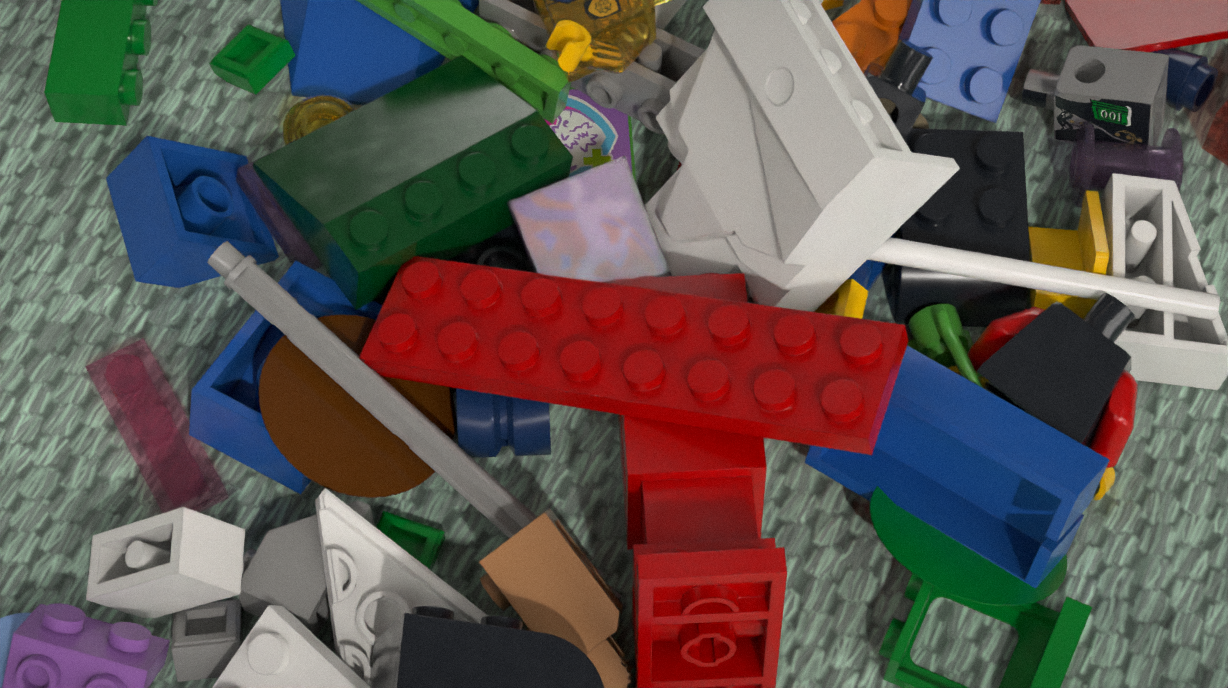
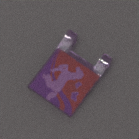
(590, 227)

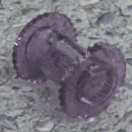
(1095, 161)

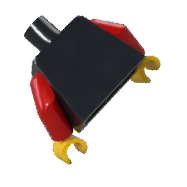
(1065, 373)

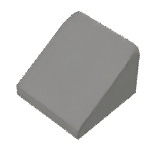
(206, 639)

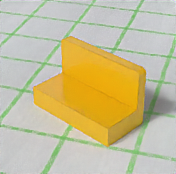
(1072, 249)

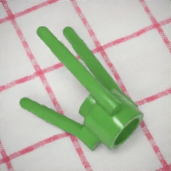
(941, 337)

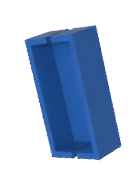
(974, 469)

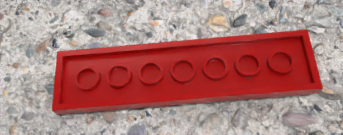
(640, 352)

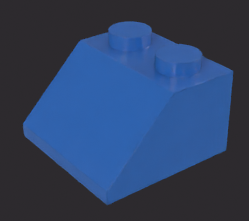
(179, 207)

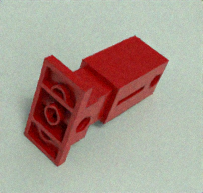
(702, 574)

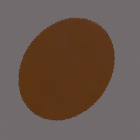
(331, 433)

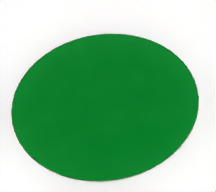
(949, 563)

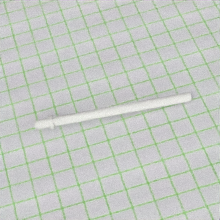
(1047, 277)

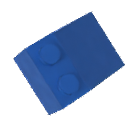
(226, 397)

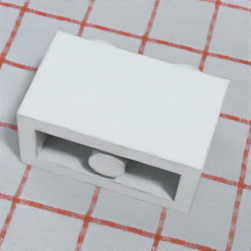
(166, 564)

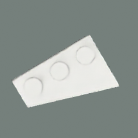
(1156, 244)

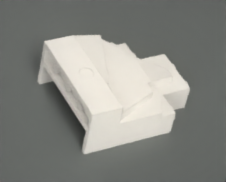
(783, 158)

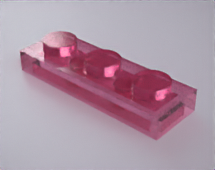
(156, 430)

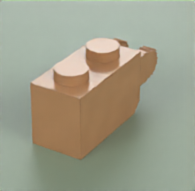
(559, 593)

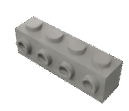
(636, 92)

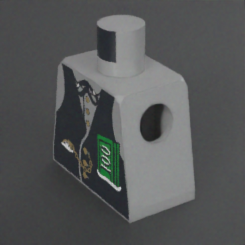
(1107, 86)

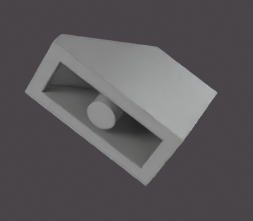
(290, 571)

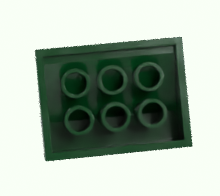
(413, 175)

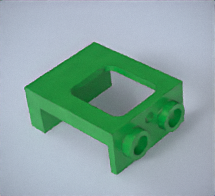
(1038, 661)

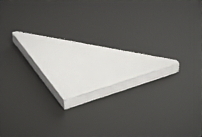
(373, 583)

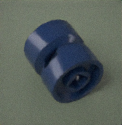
(496, 421)

